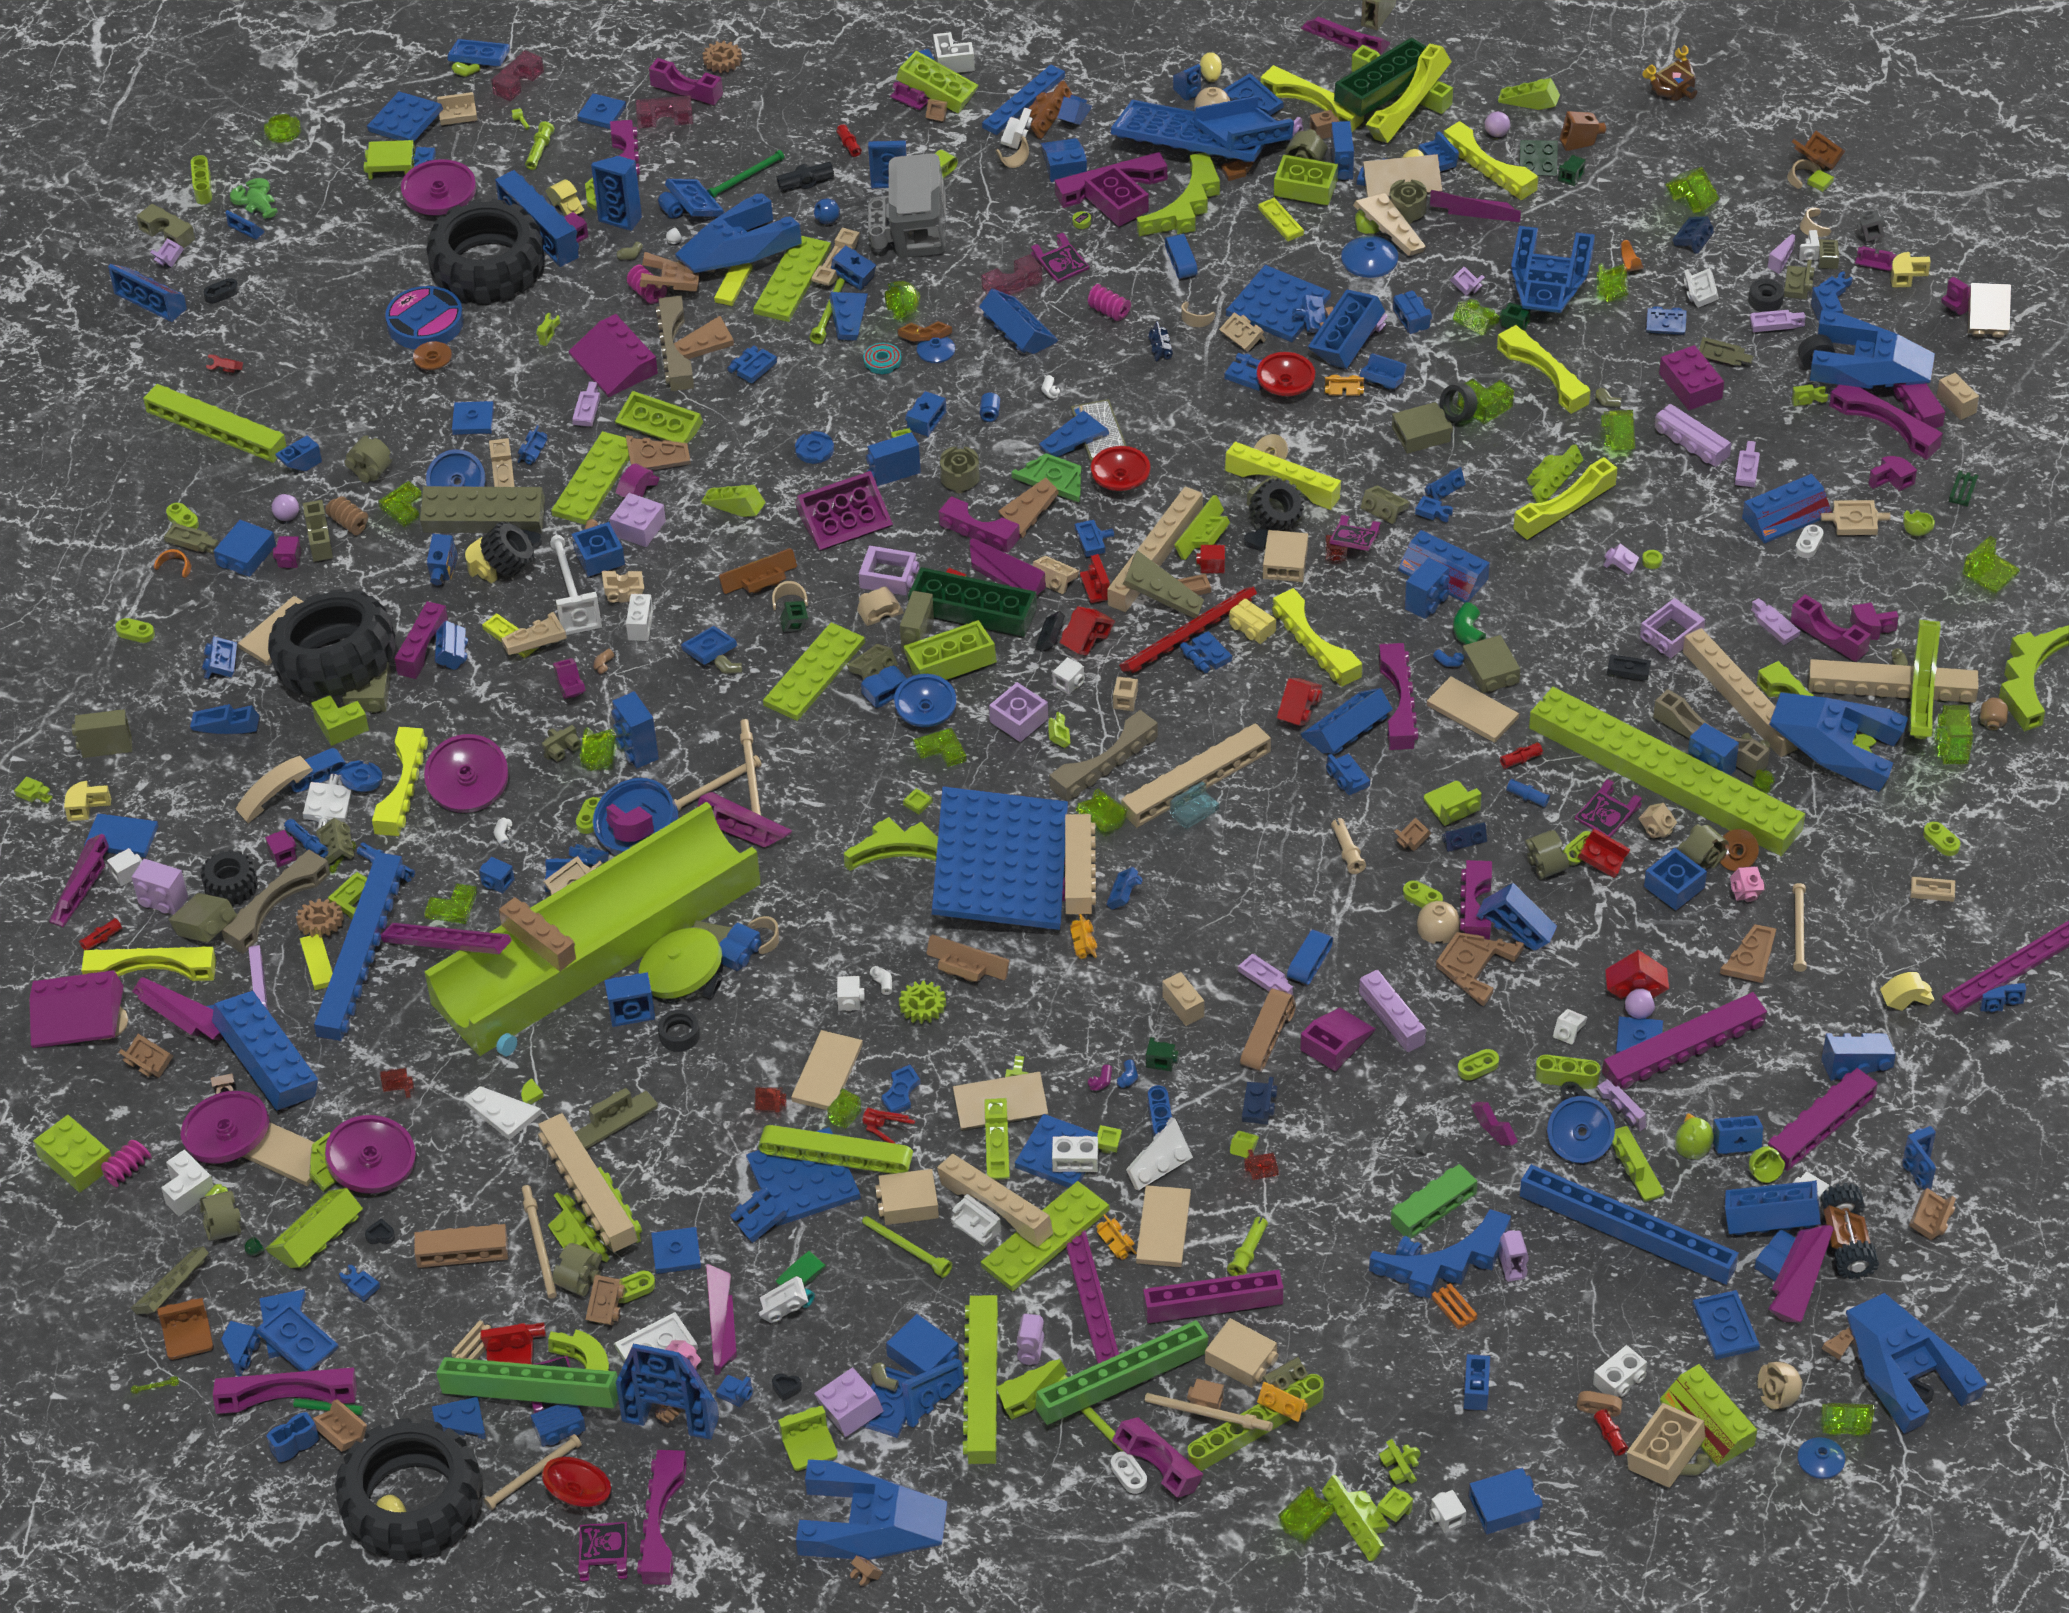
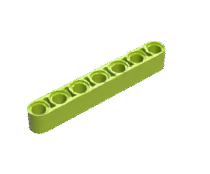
(835, 1149)
(1232, 1442)

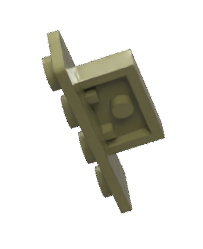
(613, 1115)

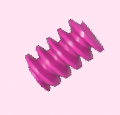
(649, 293)
(1108, 303)
(123, 1161)

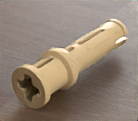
(1350, 852)

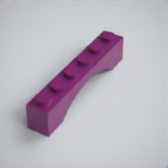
(1145, 169)
(1855, 401)
(1401, 725)
(241, 1392)
(668, 1477)

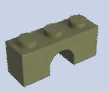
(156, 220)
(317, 530)

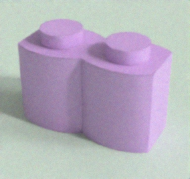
(1513, 1255)
(1030, 1339)

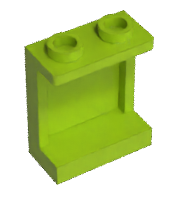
(389, 156)

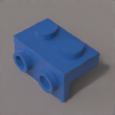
(1446, 151)
(1384, 371)

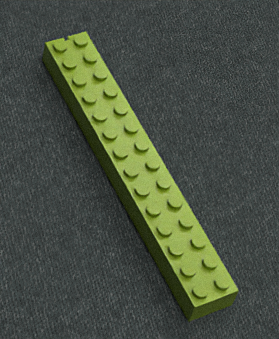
(1666, 770)

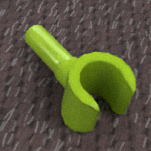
(517, 114)

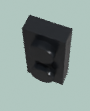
(1050, 631)
(1629, 667)

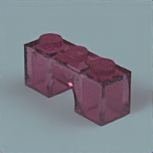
(524, 66)
(651, 110)
(1026, 273)

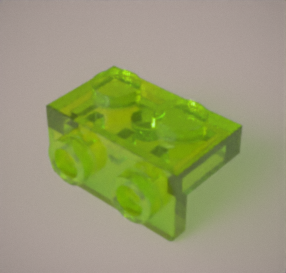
(1612, 282)
(1474, 316)
(597, 748)
(1104, 811)
(1305, 1514)

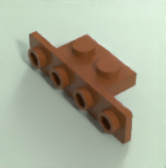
(1046, 108)
(759, 573)

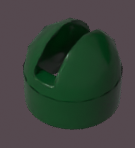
(253, 1247)

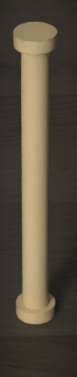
(715, 784)
(1799, 890)
(532, 1472)

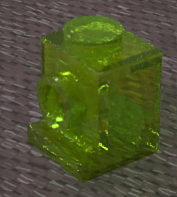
(844, 1109)

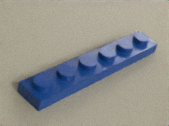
(1023, 99)

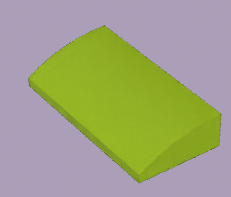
(936, 81)
(659, 418)

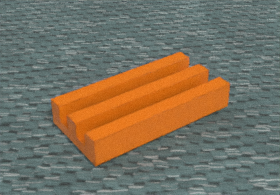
(1437, 1297)

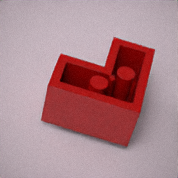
(1084, 628)
(1297, 699)
(1636, 972)

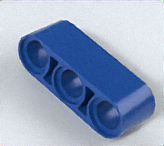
(1181, 256)
(323, 766)
(1310, 957)
(1158, 1108)

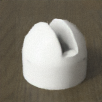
(673, 236)

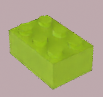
(1305, 180)
(72, 1153)

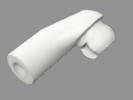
(1048, 389)
(499, 831)
(882, 977)

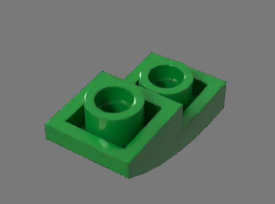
(806, 1268)

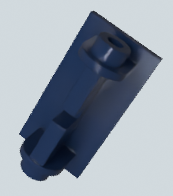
(1160, 342)
(1465, 836)

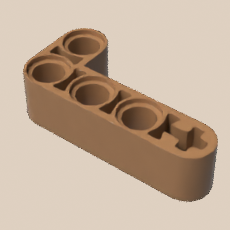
(1275, 1011)

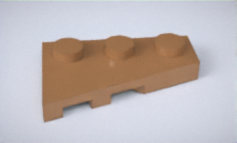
(705, 340)
(657, 454)
(1029, 505)
(1752, 956)

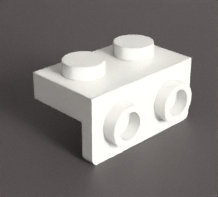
(1016, 129)
(1701, 287)
(783, 1300)

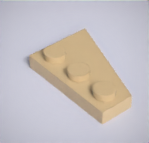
(539, 634)

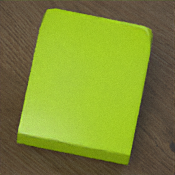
(1242, 1143)

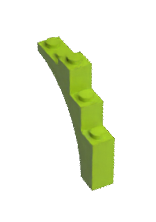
(1193, 201)
(2020, 670)
(1924, 679)
(891, 841)

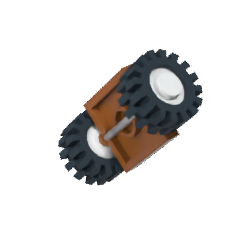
(1850, 1235)

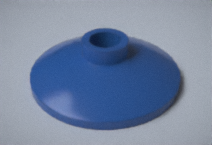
(936, 350)
(1820, 1465)

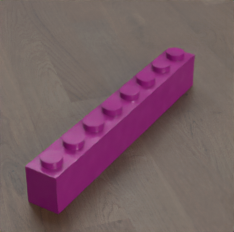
(1684, 1041)

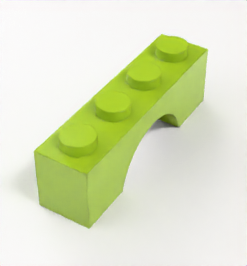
(1778, 679)

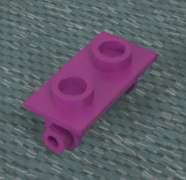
(911, 97)
(1868, 257)

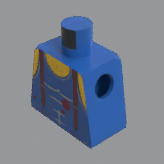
(441, 558)

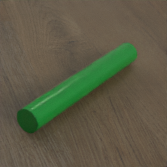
(323, 1406)

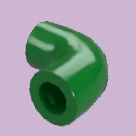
(1463, 624)

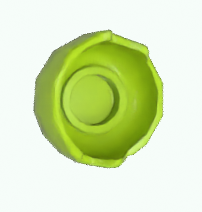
(1364, 225)
(1918, 523)
(1766, 1164)

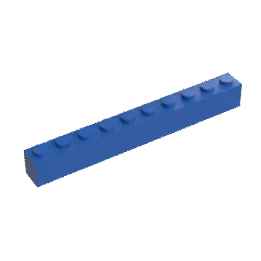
(359, 947)
(1629, 1224)

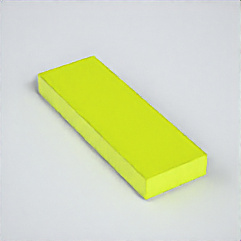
(1281, 219)
(733, 284)
(500, 627)
(317, 961)

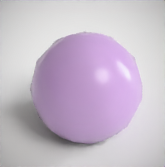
(1497, 124)
(285, 507)
(1639, 1004)

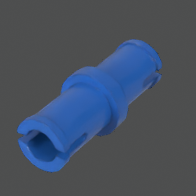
(1528, 793)

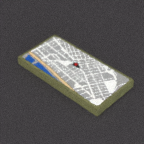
(1104, 414)

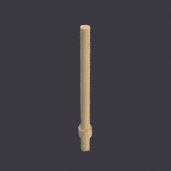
(747, 740)
(531, 1207)
(1247, 1421)

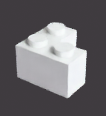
(953, 56)
(188, 1183)

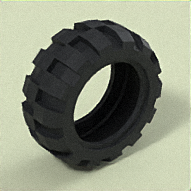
(481, 224)
(338, 666)
(418, 1530)

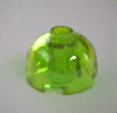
(902, 299)

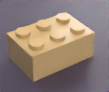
(1666, 1445)

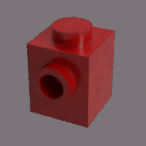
(1212, 558)

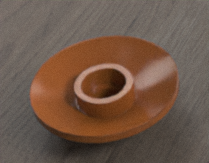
(432, 355)
(1740, 839)

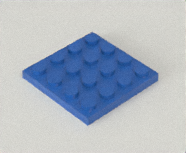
(1270, 302)
(802, 1185)

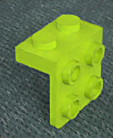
(1453, 802)
(807, 1437)

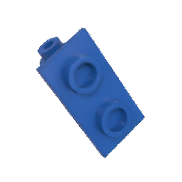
(534, 439)
(1446, 484)

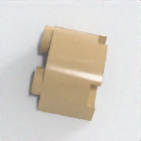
(620, 587)
(878, 604)

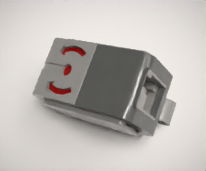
(913, 208)

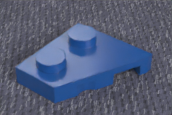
(461, 1416)

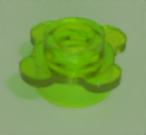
(1763, 780)

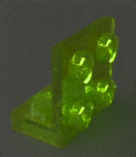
(1988, 568)
(1847, 1418)

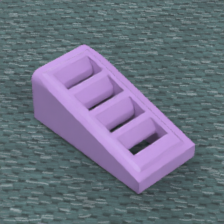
(1780, 254)

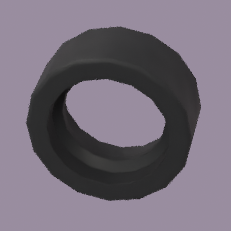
(1470, 402)
(683, 1043)

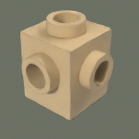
(1658, 820)

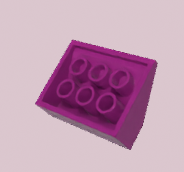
(614, 356)
(843, 511)
(74, 1008)

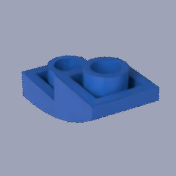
(2008, 994)

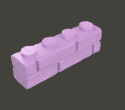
(1692, 435)
(1392, 1011)

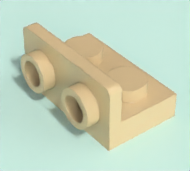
(1242, 332)
(1056, 573)

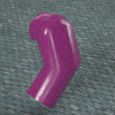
(1103, 1081)

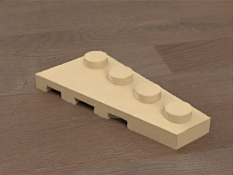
(1391, 222)

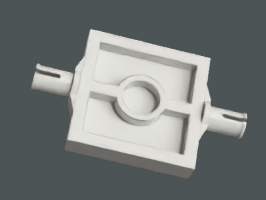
(327, 801)

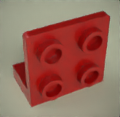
(508, 1344)

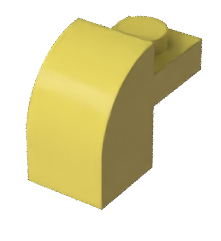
(565, 196)
(1906, 267)
(477, 563)
(82, 797)
(1905, 989)

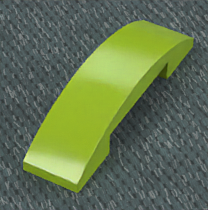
(997, 1138)

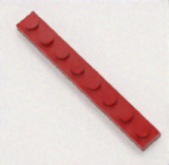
(1182, 634)

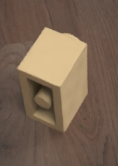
(1957, 396)
(1183, 998)

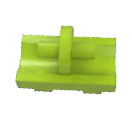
(1409, 1456)

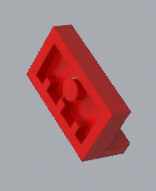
(1095, 580)
(1603, 853)

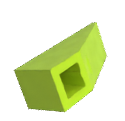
(1532, 95)
(738, 500)
(1020, 1393)

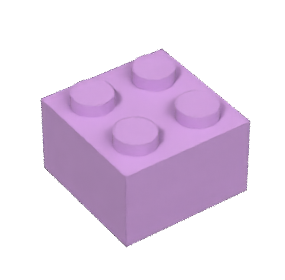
(638, 519)
(1018, 712)
(159, 886)
(849, 1402)

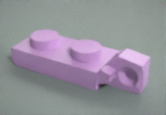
(1776, 320)
(587, 406)
(1747, 466)
(1774, 622)
(1264, 974)
(1622, 1102)

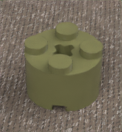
(1307, 145)
(1409, 199)
(368, 458)
(959, 469)
(1704, 846)
(1546, 854)
(220, 1216)
(577, 1269)

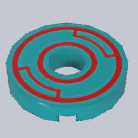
(882, 350)

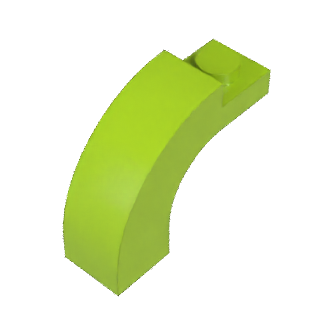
(580, 1347)

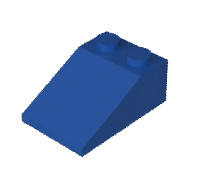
(1064, 158)

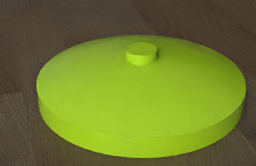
(681, 962)

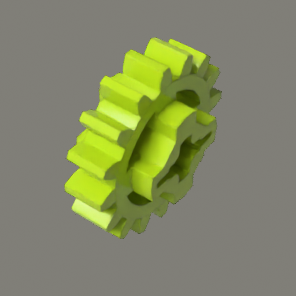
(922, 1002)

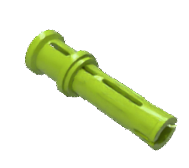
(541, 140)
(1244, 1255)

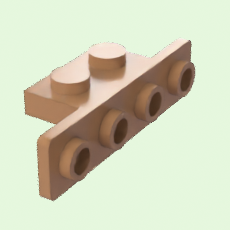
(965, 960)

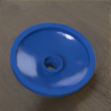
(1369, 256)
(453, 466)
(925, 692)
(1571, 1117)

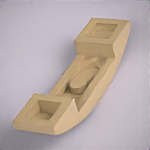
(823, 273)
(501, 463)
(270, 784)

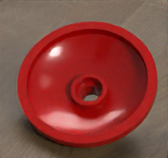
(1286, 373)
(1120, 468)
(576, 1482)

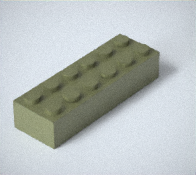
(480, 508)

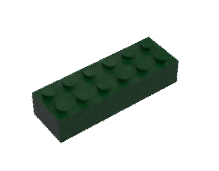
(1379, 79)
(972, 599)

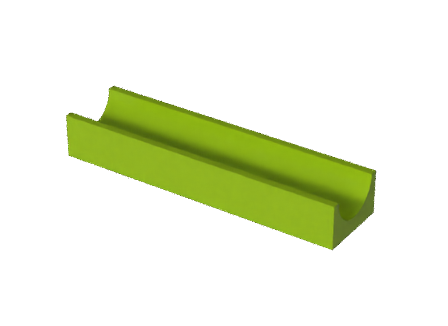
(610, 916)

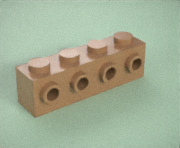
(537, 934)
(461, 1245)

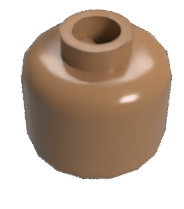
(1994, 713)

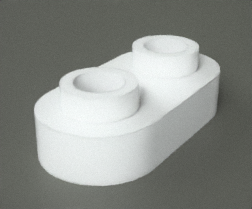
(1809, 541)
(1129, 1474)

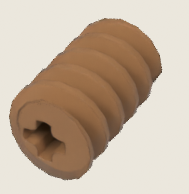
(347, 515)

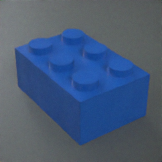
(634, 730)

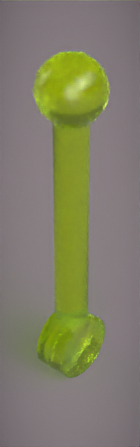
(333, 868)
(174, 1381)

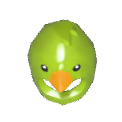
(1694, 1138)

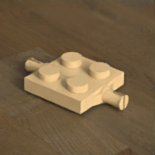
(1855, 517)
(567, 874)

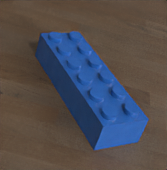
(556, 233)
(264, 1050)

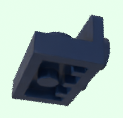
(1694, 232)
(1258, 1102)

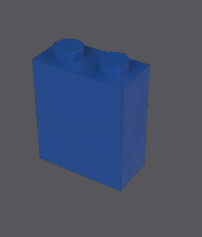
(1342, 149)
(894, 459)
(244, 548)
(921, 1346)
(1505, 1500)

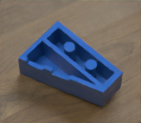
(1519, 916)
(1867, 1053)

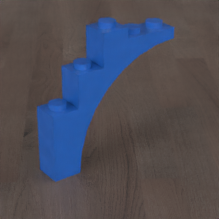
(1451, 1264)

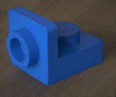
(735, 1390)

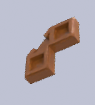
(1236, 169)
(917, 333)

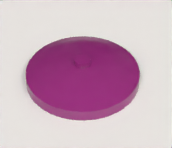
(438, 186)
(466, 773)
(224, 1127)
(370, 1154)

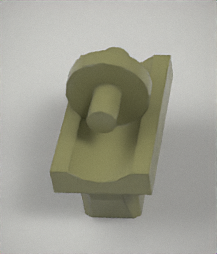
(559, 741)
(1286, 1374)

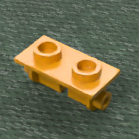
(1353, 384)
(1082, 930)
(1122, 1243)
(1281, 1401)

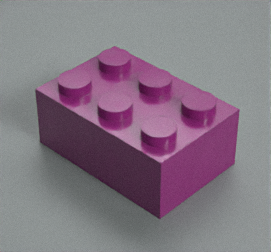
(1116, 195)
(1691, 377)

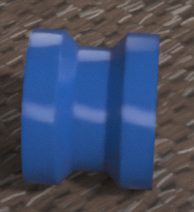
(1408, 1248)

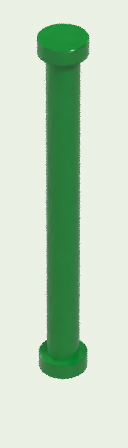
(778, 156)

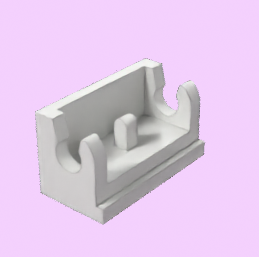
(976, 1220)

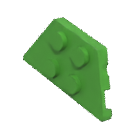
(1061, 473)

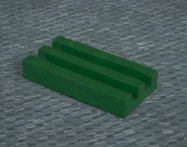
(1966, 478)

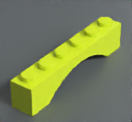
(1429, 68)
(1291, 86)
(1515, 179)
(1520, 347)
(1593, 482)
(1316, 486)
(1338, 662)
(390, 813)
(192, 962)

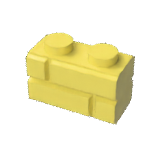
(1252, 621)

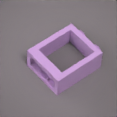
(895, 584)
(1679, 613)

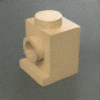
(1125, 693)

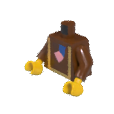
(1674, 80)

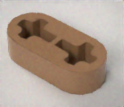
(1593, 1402)

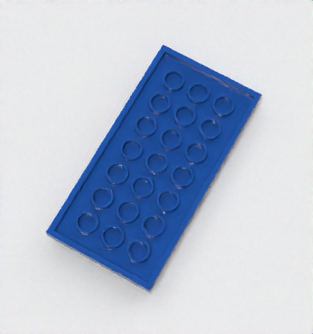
(1174, 128)

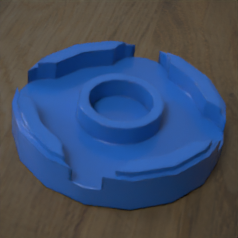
(814, 447)
(361, 776)

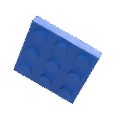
(405, 117)
(1037, 1152)

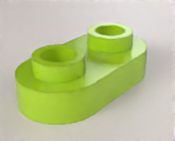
(181, 515)
(135, 630)
(587, 813)
(1939, 837)
(1574, 848)
(1420, 893)
(1475, 1064)
(633, 1285)

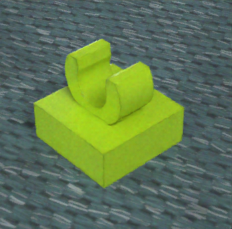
(1108, 1139)

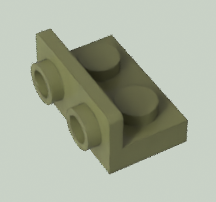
(1798, 282)
(1383, 503)
(873, 661)
(337, 839)

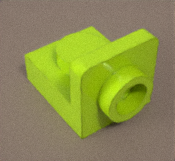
(1395, 1504)

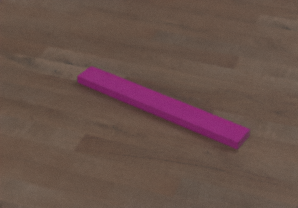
(446, 938)
(2008, 969)
(1091, 1298)

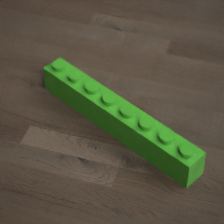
(1121, 1372)
(528, 1382)

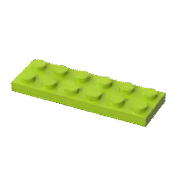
(792, 279)
(593, 479)
(814, 671)
(1069, 1216)

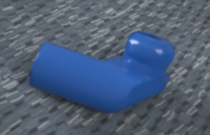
(1447, 661)
(1129, 1076)

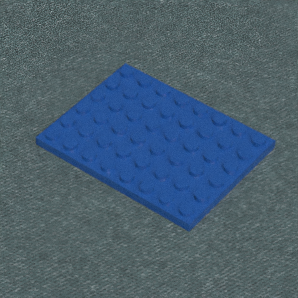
(1000, 858)

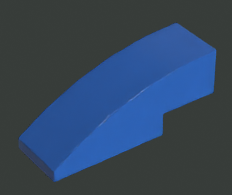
(225, 720)

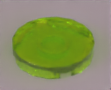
(282, 128)

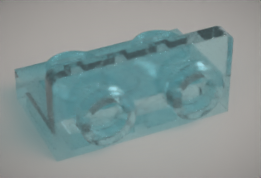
(1193, 805)

